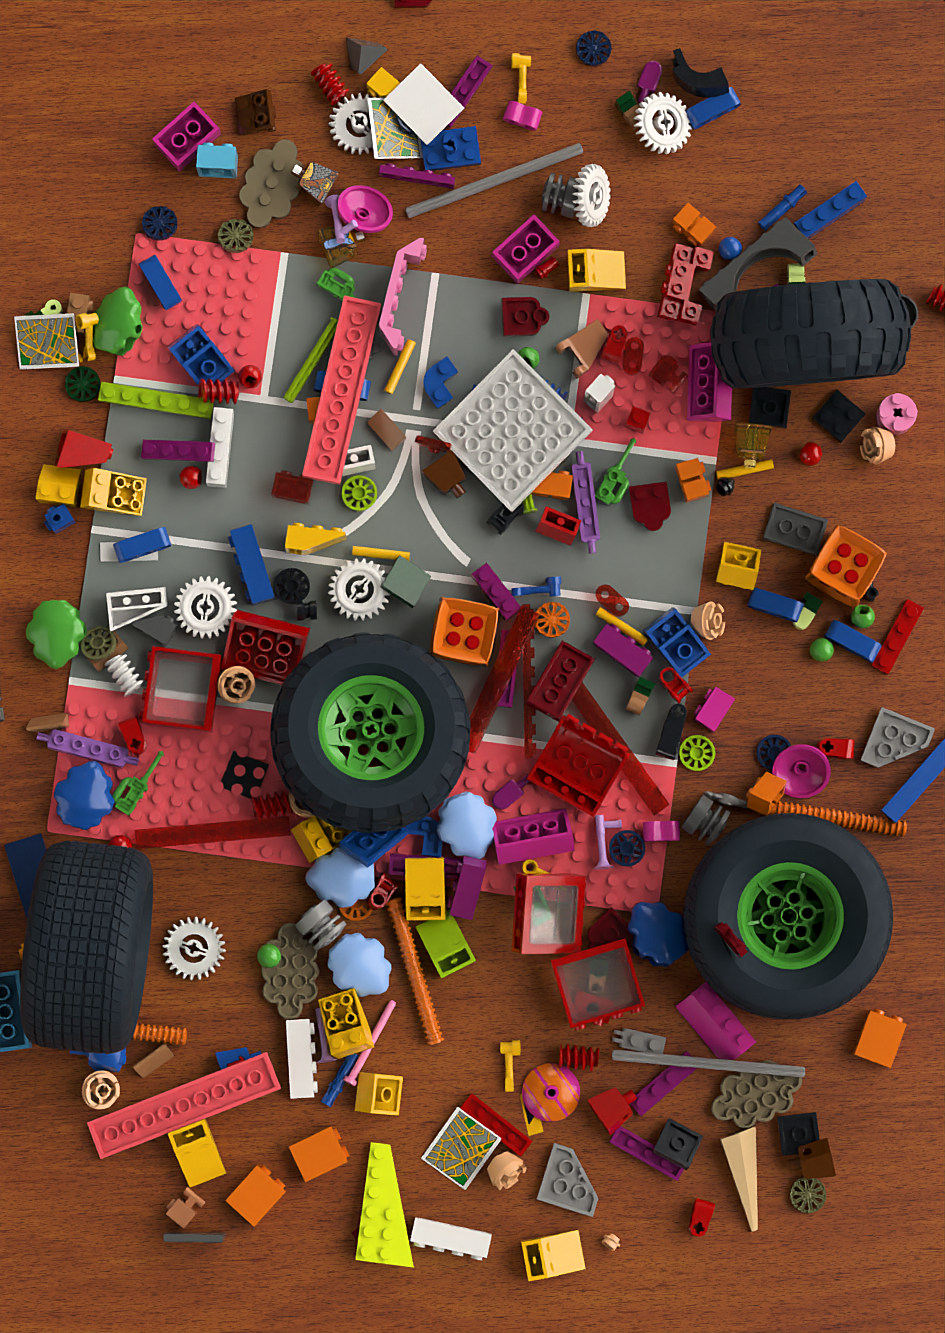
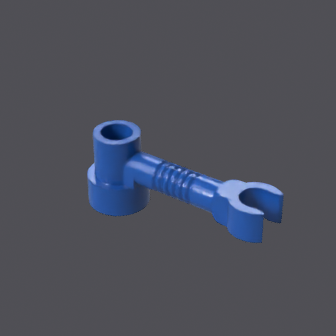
(552, 587)

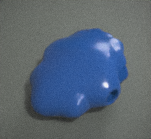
(84, 796)
(657, 933)

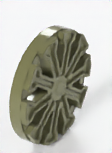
(235, 236)
(98, 643)
(808, 1195)

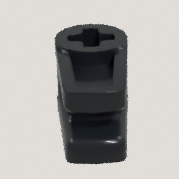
(501, 522)

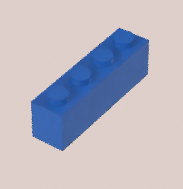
(831, 210)
(252, 565)

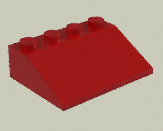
(264, 646)

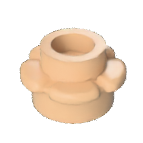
(611, 1241)

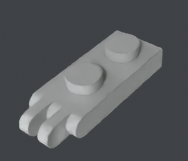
(640, 1041)

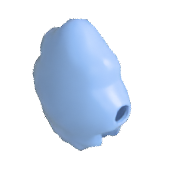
(466, 825)
(340, 878)
(359, 965)

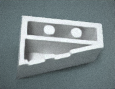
(134, 604)

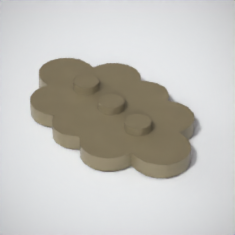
(271, 184)
(293, 978)
(754, 1097)

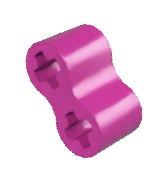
(522, 115)
(661, 831)

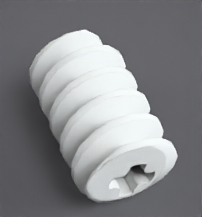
(124, 674)

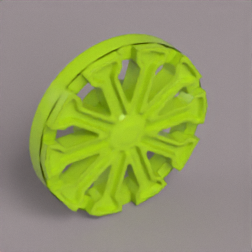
(359, 493)
(697, 752)

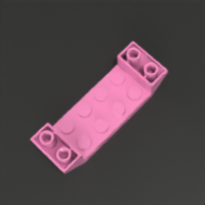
(412, 254)

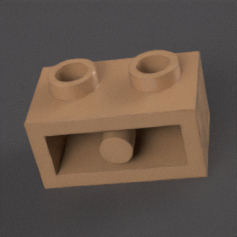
(78, 305)

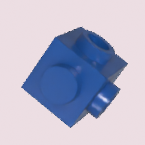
(58, 518)

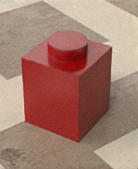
(637, 419)

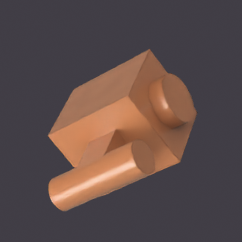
(182, 1211)

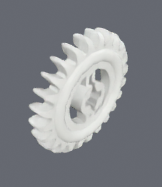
(346, 111)
(663, 123)
(589, 196)
(206, 588)
(348, 604)
(211, 954)

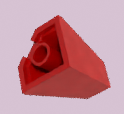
(81, 450)

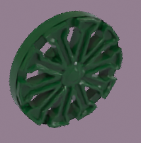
(82, 384)

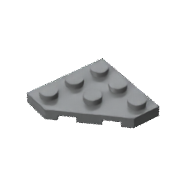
(894, 738)
(567, 1183)

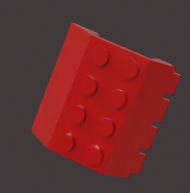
(579, 764)

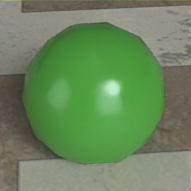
(530, 356)
(862, 616)
(821, 649)
(268, 955)

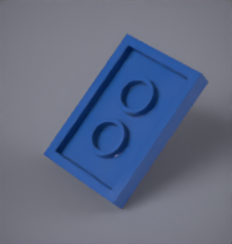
(452, 149)
(371, 846)

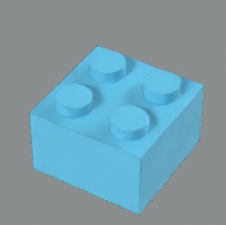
(217, 160)

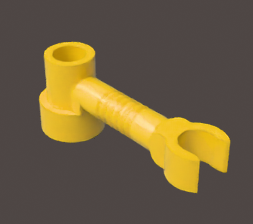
(521, 62)
(86, 322)
(535, 870)
(510, 1049)

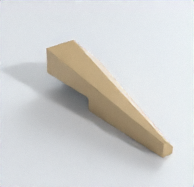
(742, 1160)

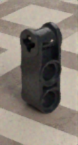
(671, 733)

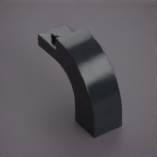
(697, 83)

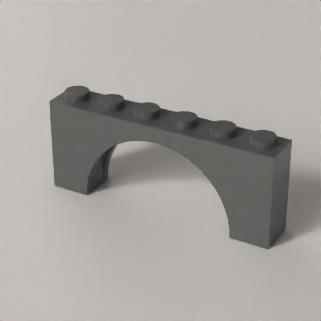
(780, 241)

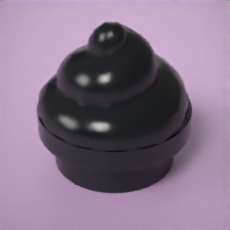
(725, 486)

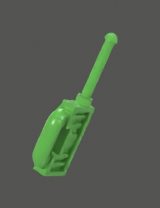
(338, 290)
(613, 477)
(137, 789)

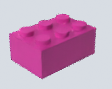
(184, 134)
(525, 249)

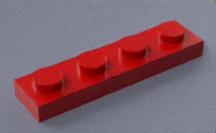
(897, 636)
(497, 1124)

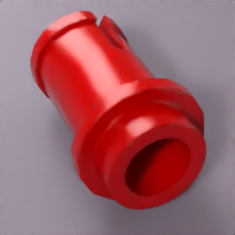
(547, 267)

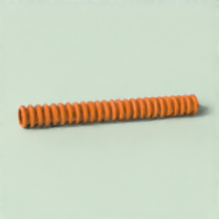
(845, 819)
(414, 971)
(160, 1034)

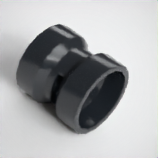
(306, 610)

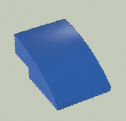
(200, 356)
(676, 642)

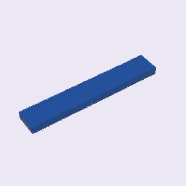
(916, 784)

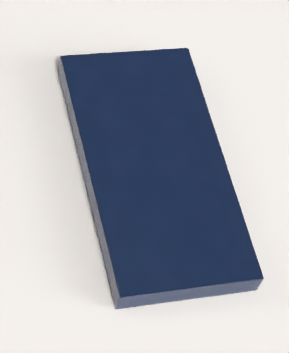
(24, 861)

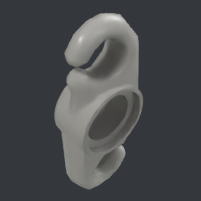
(726, 799)

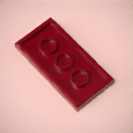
(560, 681)

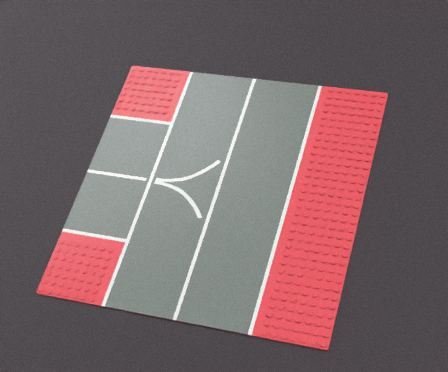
(270, 315)

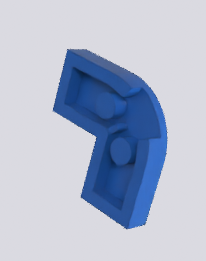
(434, 381)
(428, 828)

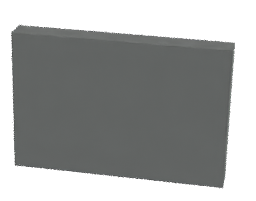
(795, 529)
(207, 1237)

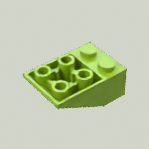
(445, 945)

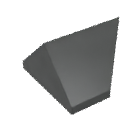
(363, 53)

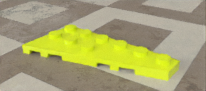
(382, 1222)

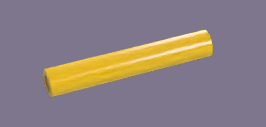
(399, 367)
(741, 470)
(379, 553)
(625, 628)

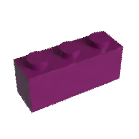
(496, 592)
(623, 650)
(467, 887)

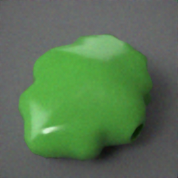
(118, 322)
(56, 632)

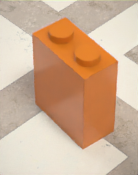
(879, 1038)
(319, 1153)
(256, 1194)

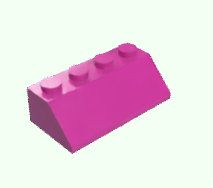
(707, 394)
(533, 836)
(715, 1023)

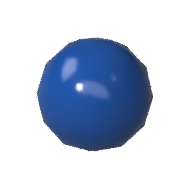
(730, 248)

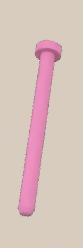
(375, 1034)

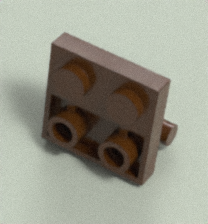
(255, 112)

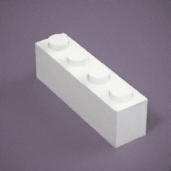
(221, 435)
(300, 1058)
(450, 1237)

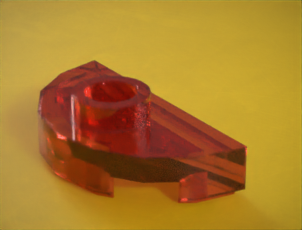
(434, 445)

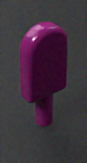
(649, 79)
(509, 793)

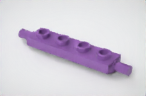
(585, 502)
(87, 748)

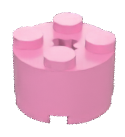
(896, 403)

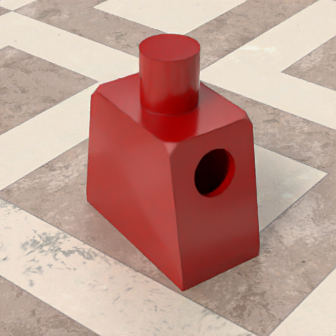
(612, 1108)

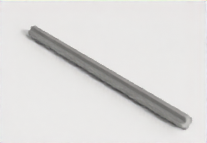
(494, 180)
(708, 1063)

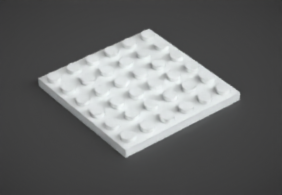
(512, 430)

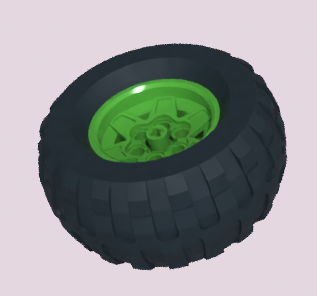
(810, 333)
(345, 789)

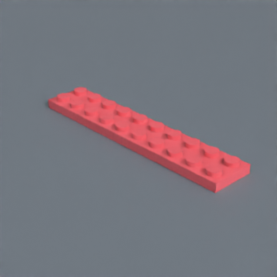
(341, 390)
(183, 1105)

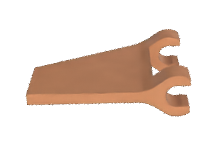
(584, 346)

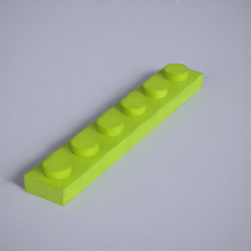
(155, 400)

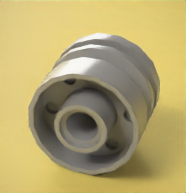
(320, 924)

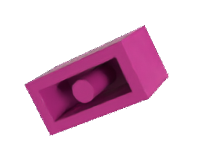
(714, 709)

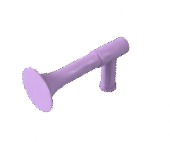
(340, 231)
(600, 832)
(326, 1055)

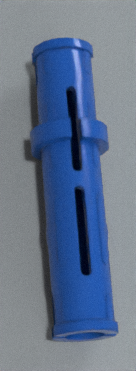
(789, 201)
(337, 1083)

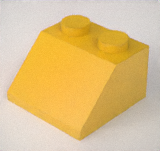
(58, 485)
(738, 566)
(378, 1093)

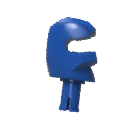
(99, 1062)

